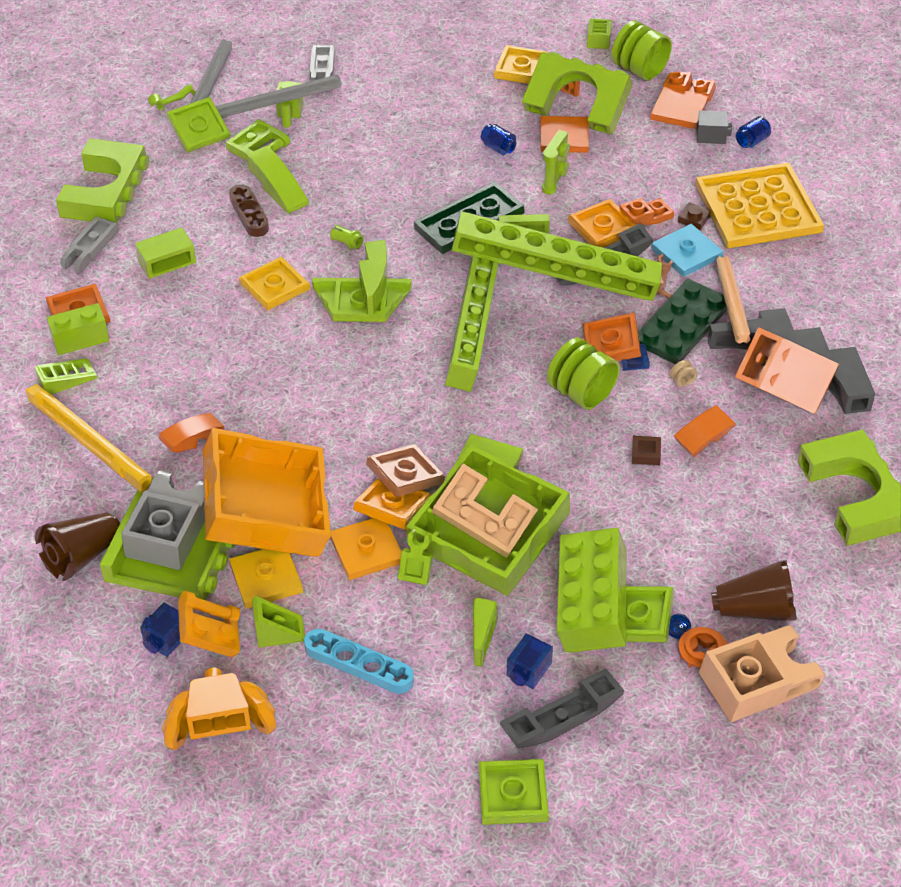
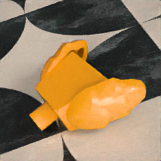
(217, 707)

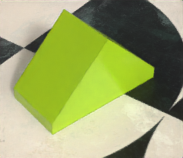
(276, 624)

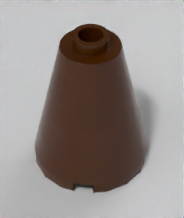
(74, 542)
(758, 594)

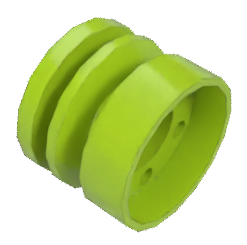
(641, 50)
(583, 373)

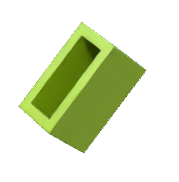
(165, 252)
(78, 329)

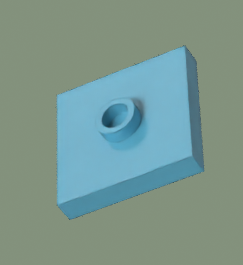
(687, 249)

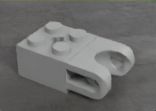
(164, 523)

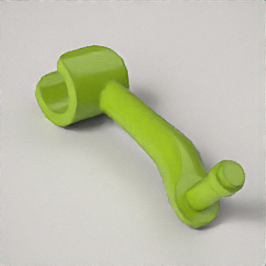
(160, 103)

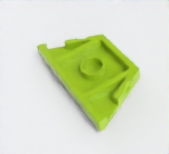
(346, 302)

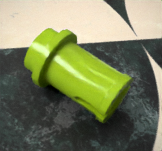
(352, 239)

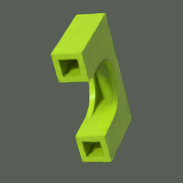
(556, 71)
(108, 201)
(856, 456)

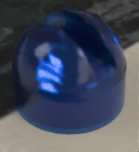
(677, 626)

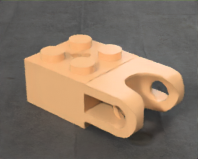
(758, 673)

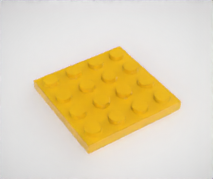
(759, 205)

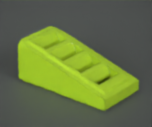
(599, 33)
(51, 381)
(484, 623)

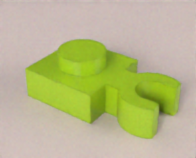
(415, 562)

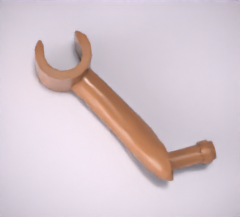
(666, 267)

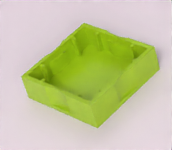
(470, 555)

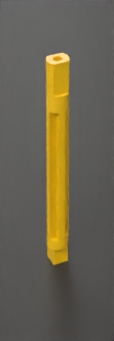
(89, 438)

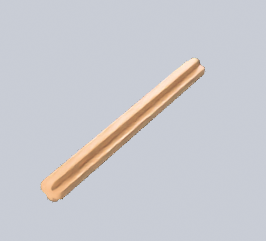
(733, 300)

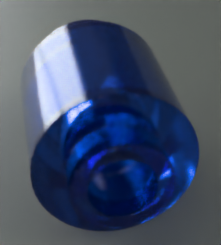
(753, 132)
(498, 139)

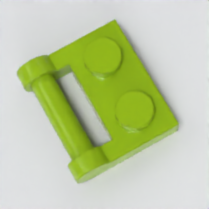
(255, 137)
(555, 161)

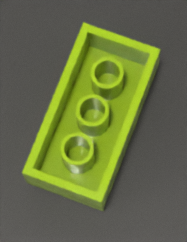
(592, 590)

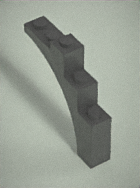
(850, 382)

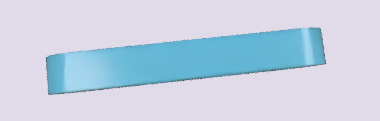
(361, 657)

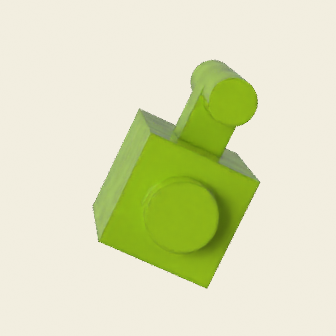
(291, 108)

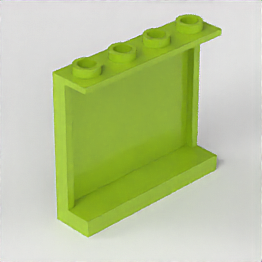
(196, 575)

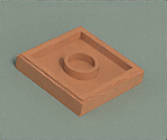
(405, 470)

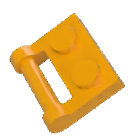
(205, 631)

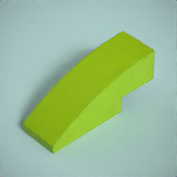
(276, 179)
(373, 274)

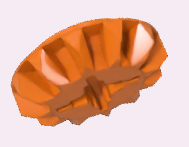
(705, 637)

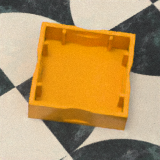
(265, 493)

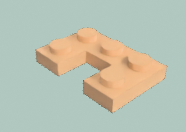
(497, 532)

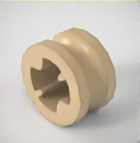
(683, 373)

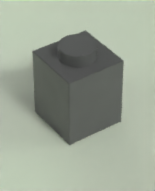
(713, 127)

